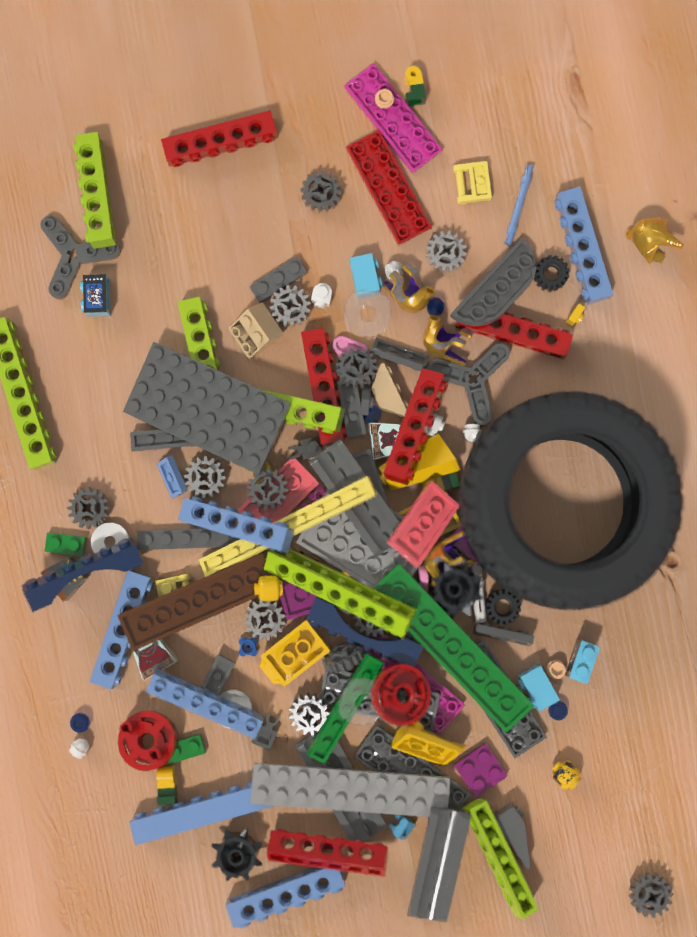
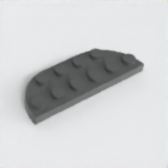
(498, 288)

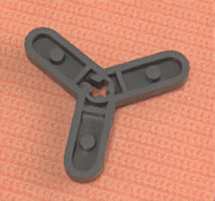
(64, 243)
(475, 393)

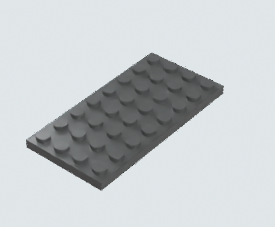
(207, 408)

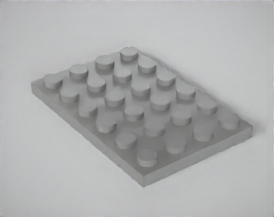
(343, 547)

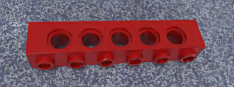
(210, 134)
(521, 339)
(310, 340)
(427, 381)
(335, 860)

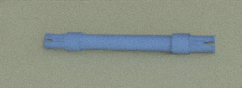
(525, 182)

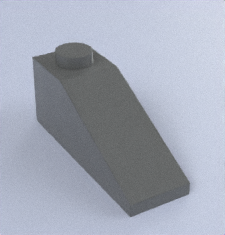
(514, 829)

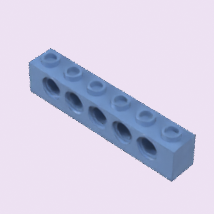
(575, 199)
(279, 541)
(101, 675)
(205, 703)
(273, 891)

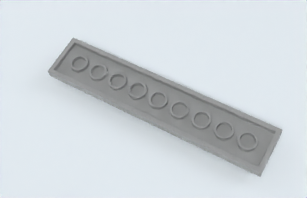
(348, 789)

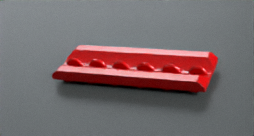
(388, 187)

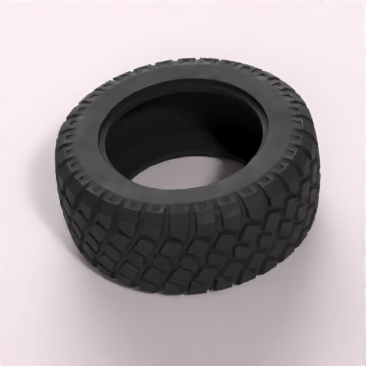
(648, 487)

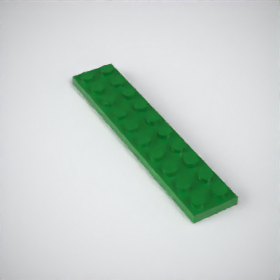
(457, 651)

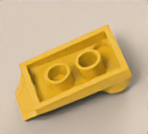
(293, 654)
(425, 745)

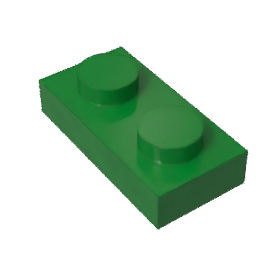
(65, 544)
(188, 748)

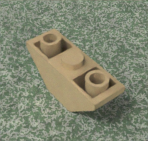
(387, 393)

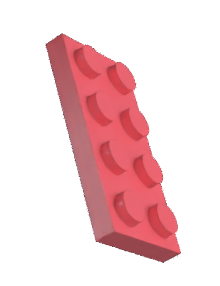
(300, 485)
(423, 524)

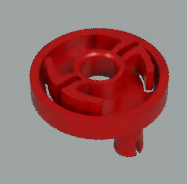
(395, 711)
(134, 730)

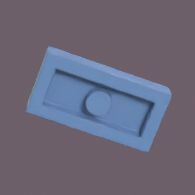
(172, 477)

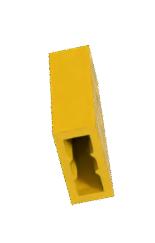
(434, 462)

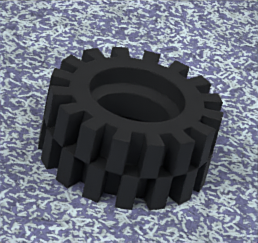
(559, 265)
(491, 607)

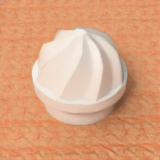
(392, 266)
(472, 432)
(79, 748)

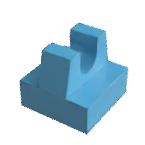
(404, 827)

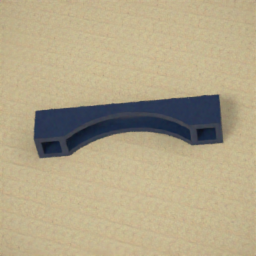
(43, 590)
(401, 649)

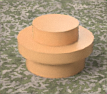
(384, 98)
(556, 669)

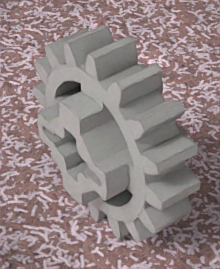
(442, 245)
(292, 298)
(198, 483)
(257, 614)

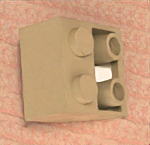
(255, 330)

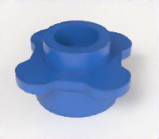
(244, 650)

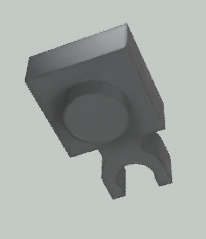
(367, 400)
(307, 448)
(265, 734)

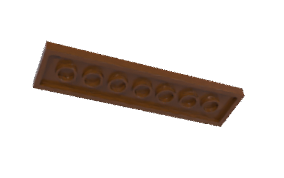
(192, 603)

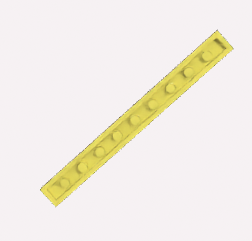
(298, 521)

